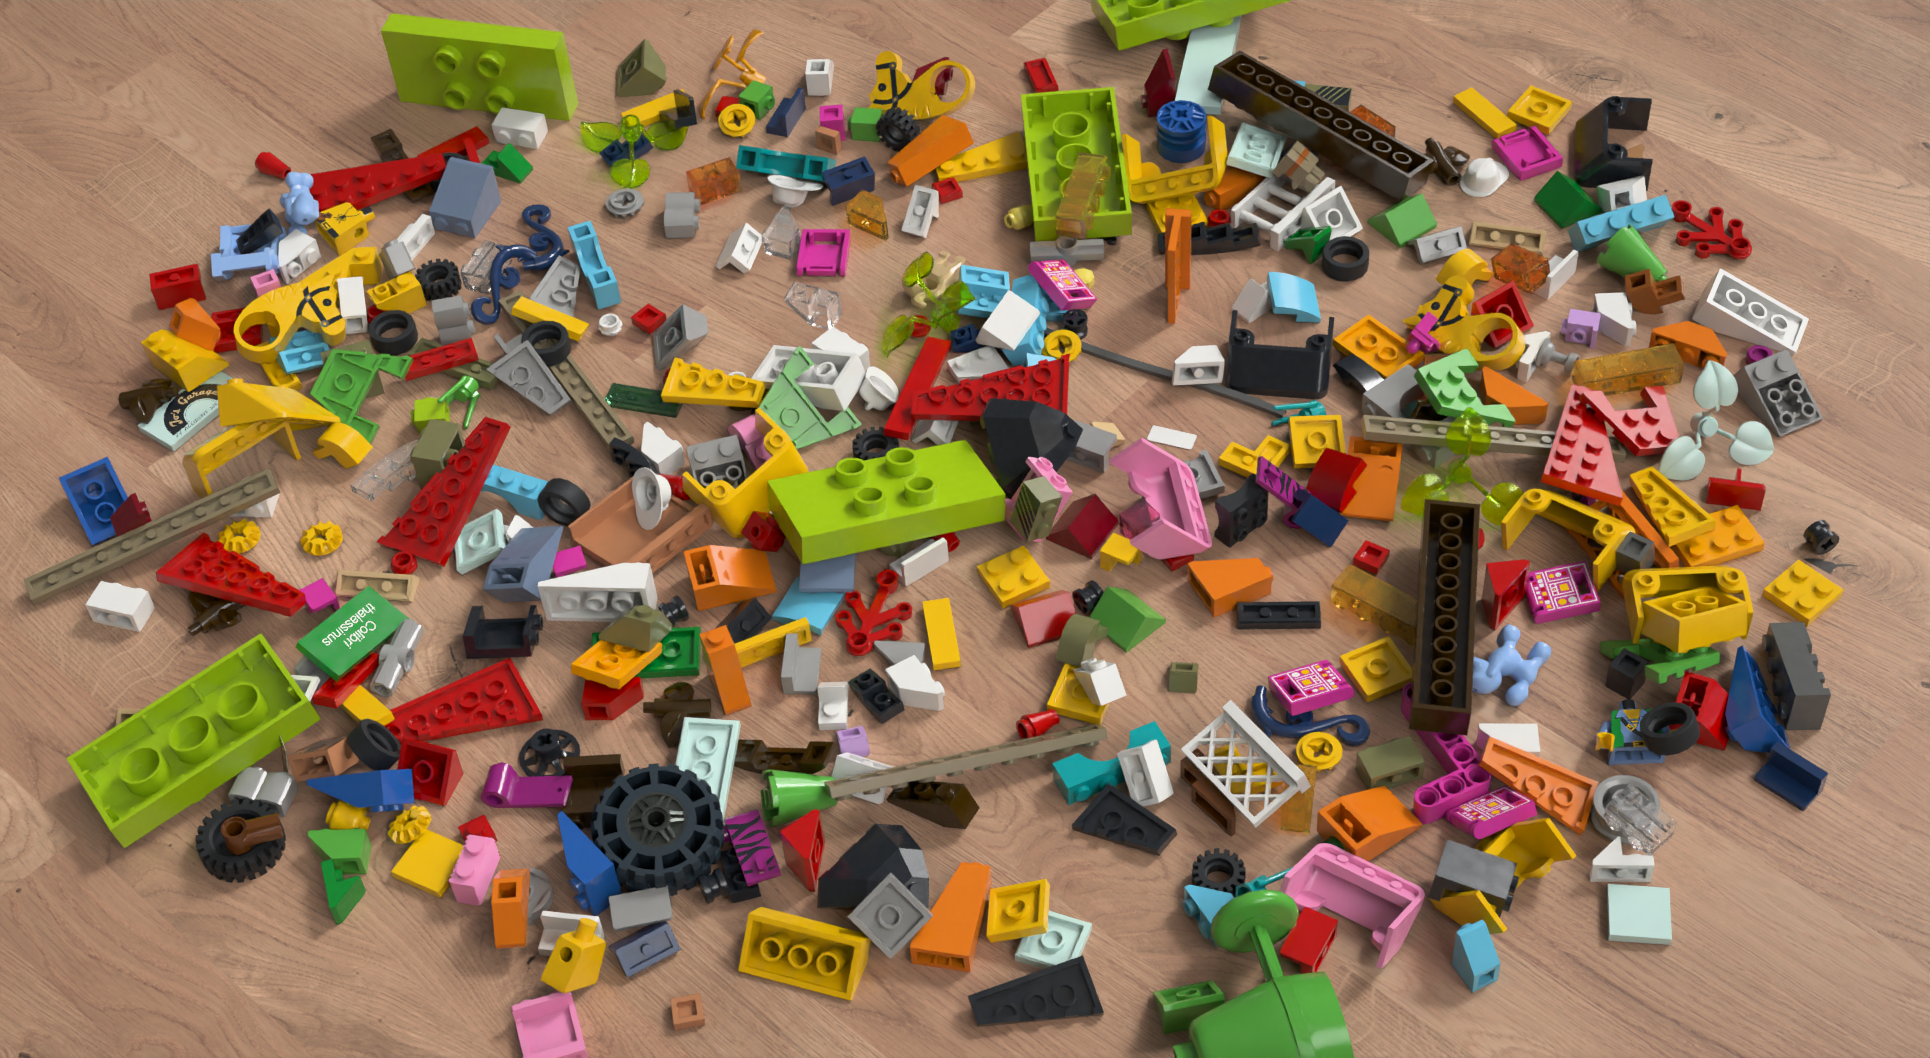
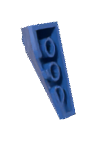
(1750, 708)

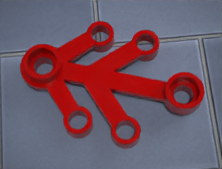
(1736, 247)
(861, 641)

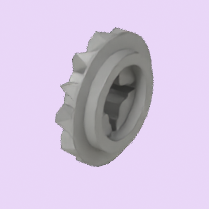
(617, 199)

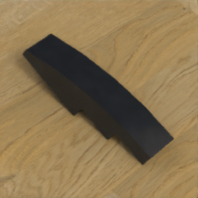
(1218, 238)

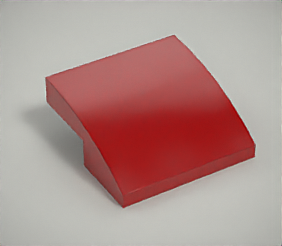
(226, 322)
(1334, 478)

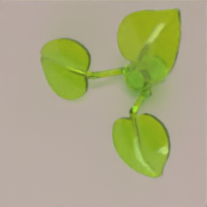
(624, 171)
(943, 315)
(1465, 436)

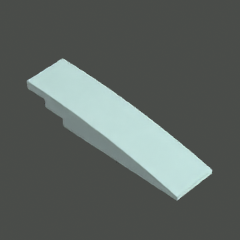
(1204, 50)

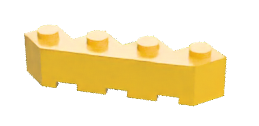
(356, 262)

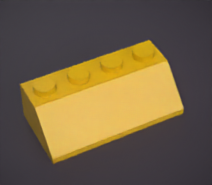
(804, 952)

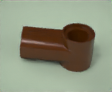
(242, 834)

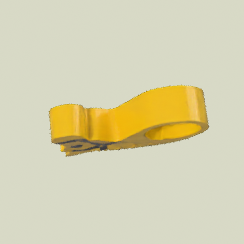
(917, 97)
(289, 308)
(1459, 331)

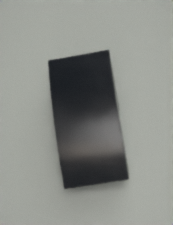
(1357, 371)
(627, 456)
(875, 696)
(735, 878)

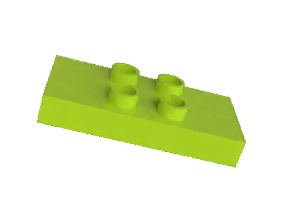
(1144, 21)
(480, 66)
(1054, 133)
(885, 500)
(192, 740)

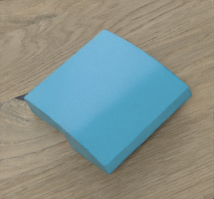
(986, 286)
(1293, 296)
(302, 352)
(816, 607)

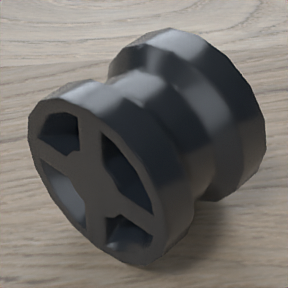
(1076, 321)
(1821, 537)
(1087, 597)
(674, 610)
(713, 885)

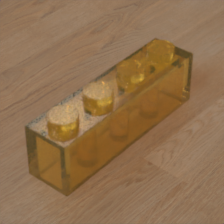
(1082, 195)
(1630, 370)
(1376, 602)

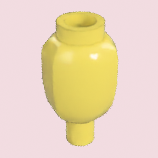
(1019, 217)

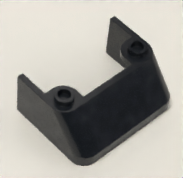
(1597, 160)
(1279, 369)

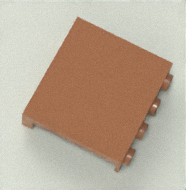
(614, 536)

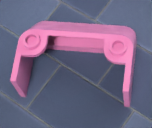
(1172, 492)
(1358, 892)

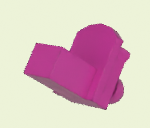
(1420, 338)

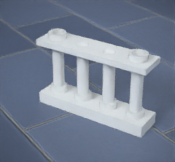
(1291, 219)

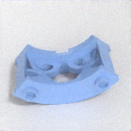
(231, 260)

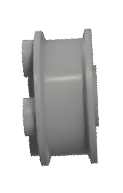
(1606, 792)

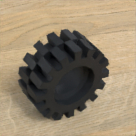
(897, 128)
(439, 270)
(871, 440)
(1219, 862)

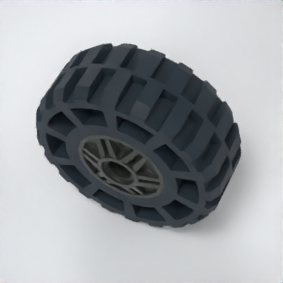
(659, 828)

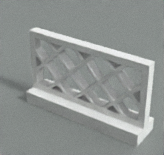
(1266, 752)

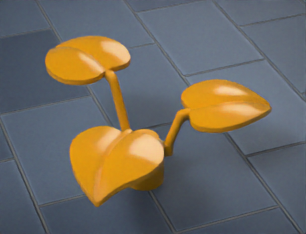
(748, 73)

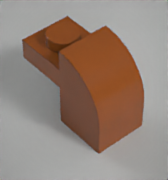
(1651, 296)

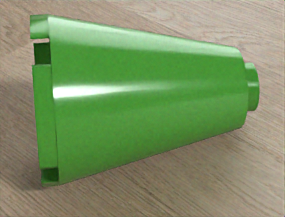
(1630, 254)
(792, 795)

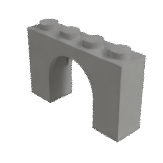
(1388, 398)

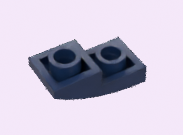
(618, 151)
(964, 339)

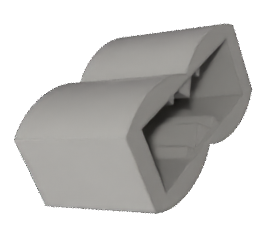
(680, 214)
(396, 259)
(452, 319)
(270, 788)

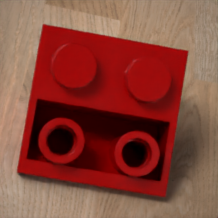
(1709, 705)

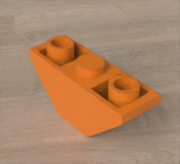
(194, 324)
(1693, 342)
(1522, 404)
(510, 907)

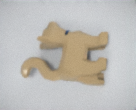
(938, 280)

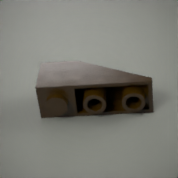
(938, 802)

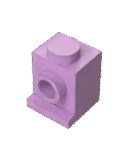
(1581, 327)

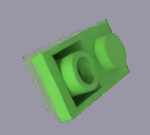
(347, 848)

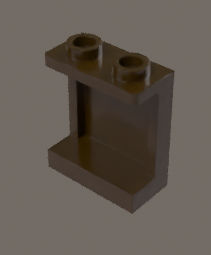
(590, 778)

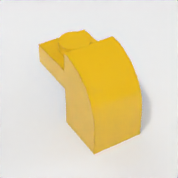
(1465, 264)
(343, 444)

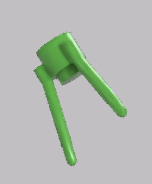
(463, 391)

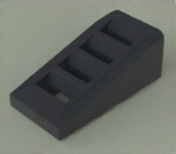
(260, 232)

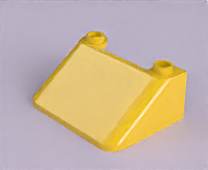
(252, 403)

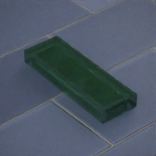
(640, 400)

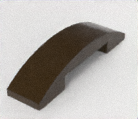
(390, 149)
(757, 757)

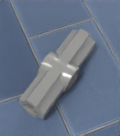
(1067, 249)
(396, 658)

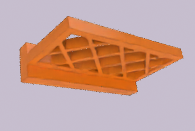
(1177, 257)
(1629, 514)

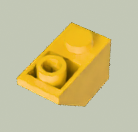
(400, 294)

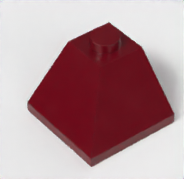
(1159, 86)

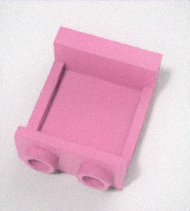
(1039, 468)
(549, 1027)

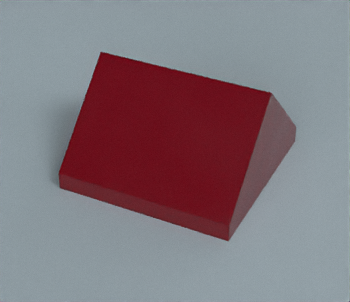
(1084, 526)

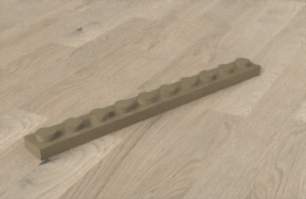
(576, 385)
(1433, 434)
(151, 536)
(954, 764)

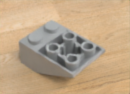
(1777, 394)
(717, 461)

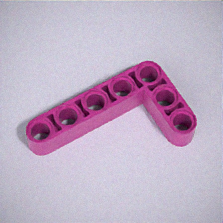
(1458, 761)

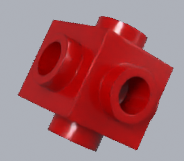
(764, 532)

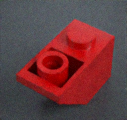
(608, 703)

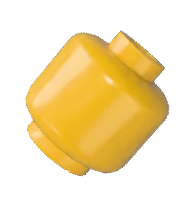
(346, 816)

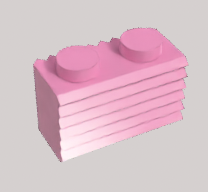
(474, 870)

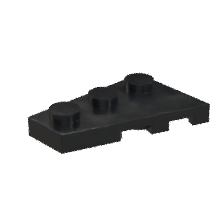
(1124, 822)

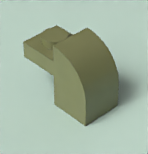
(1079, 639)

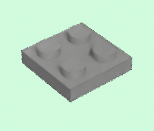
(890, 915)

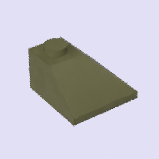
(641, 72)
(638, 628)

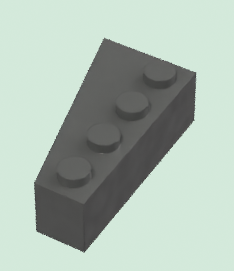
(1795, 676)

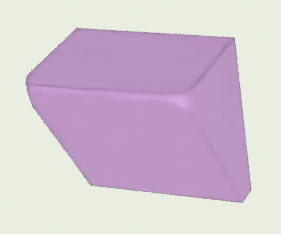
(853, 741)

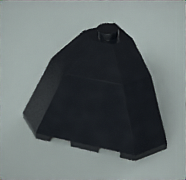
(1022, 431)
(868, 862)

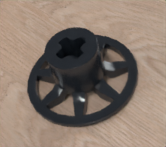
(548, 750)

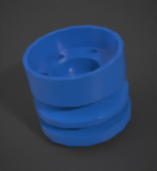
(1181, 131)

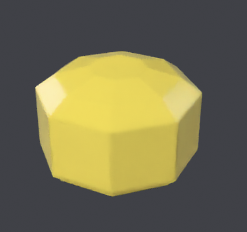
(1086, 276)

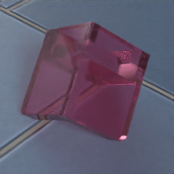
(1137, 519)

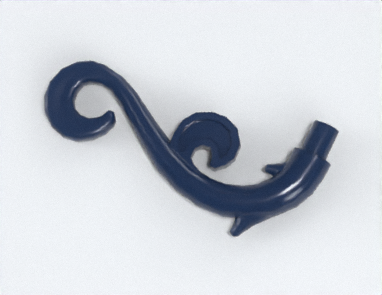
(540, 240)
(498, 280)
(1261, 715)

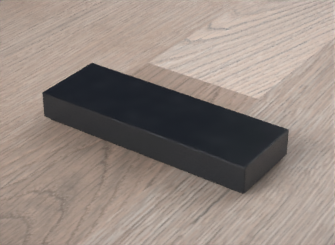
(1279, 615)

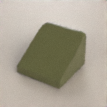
(1183, 677)

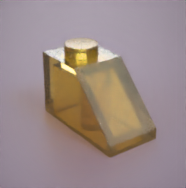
(868, 214)
(1299, 808)

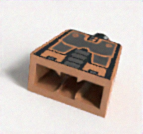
(335, 759)

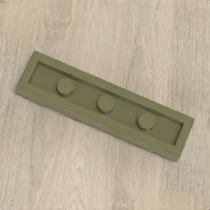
(474, 369)

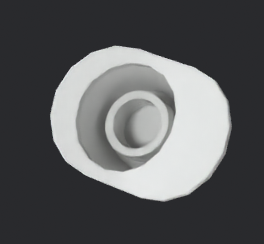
(1483, 177)
(790, 191)
(878, 390)
(650, 496)

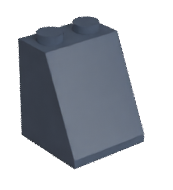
(465, 198)

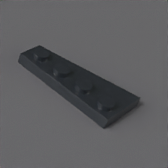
(1044, 995)

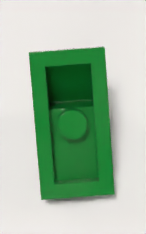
(509, 164)
(1310, 241)
(341, 892)

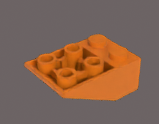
(1379, 480)
(727, 575)
(1367, 822)

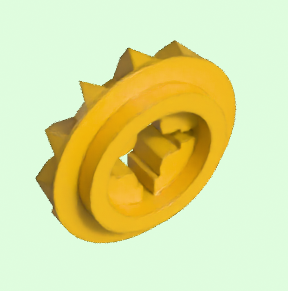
(743, 113)
(1068, 339)
(240, 544)
(318, 546)
(1315, 742)
(409, 825)

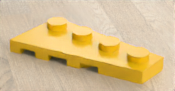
(992, 158)
(703, 386)
(1670, 508)

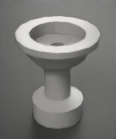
(1547, 353)

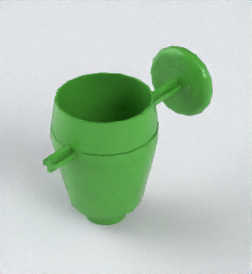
(1279, 1017)

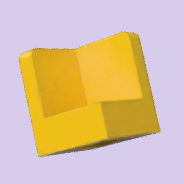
(1118, 549)

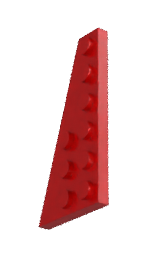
(374, 182)
(965, 401)

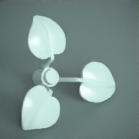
(1749, 447)

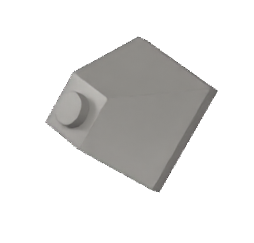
(678, 335)

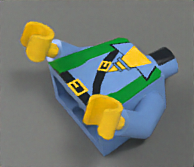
(1623, 736)

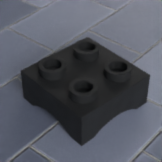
(1241, 512)

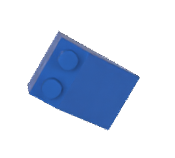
(95, 497)
(375, 789)
(590, 870)

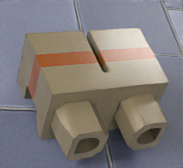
(1301, 167)

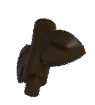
(1446, 160)
(144, 400)
(212, 613)
(673, 708)

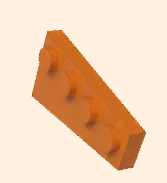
(1551, 787)

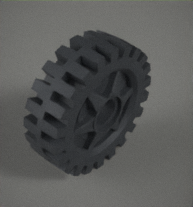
(215, 854)

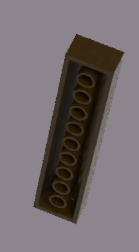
(1320, 125)
(1445, 618)

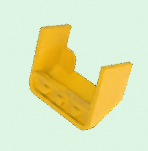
(1149, 185)
(229, 444)
(732, 506)
(1574, 516)
(1669, 581)
(1530, 845)

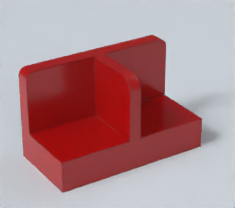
(177, 285)
(1735, 492)
(1310, 940)

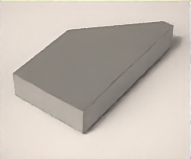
(899, 651)

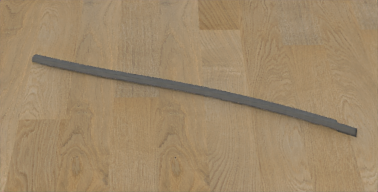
(1167, 374)

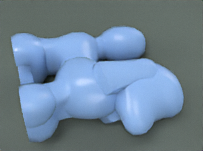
(299, 203)
(1508, 662)

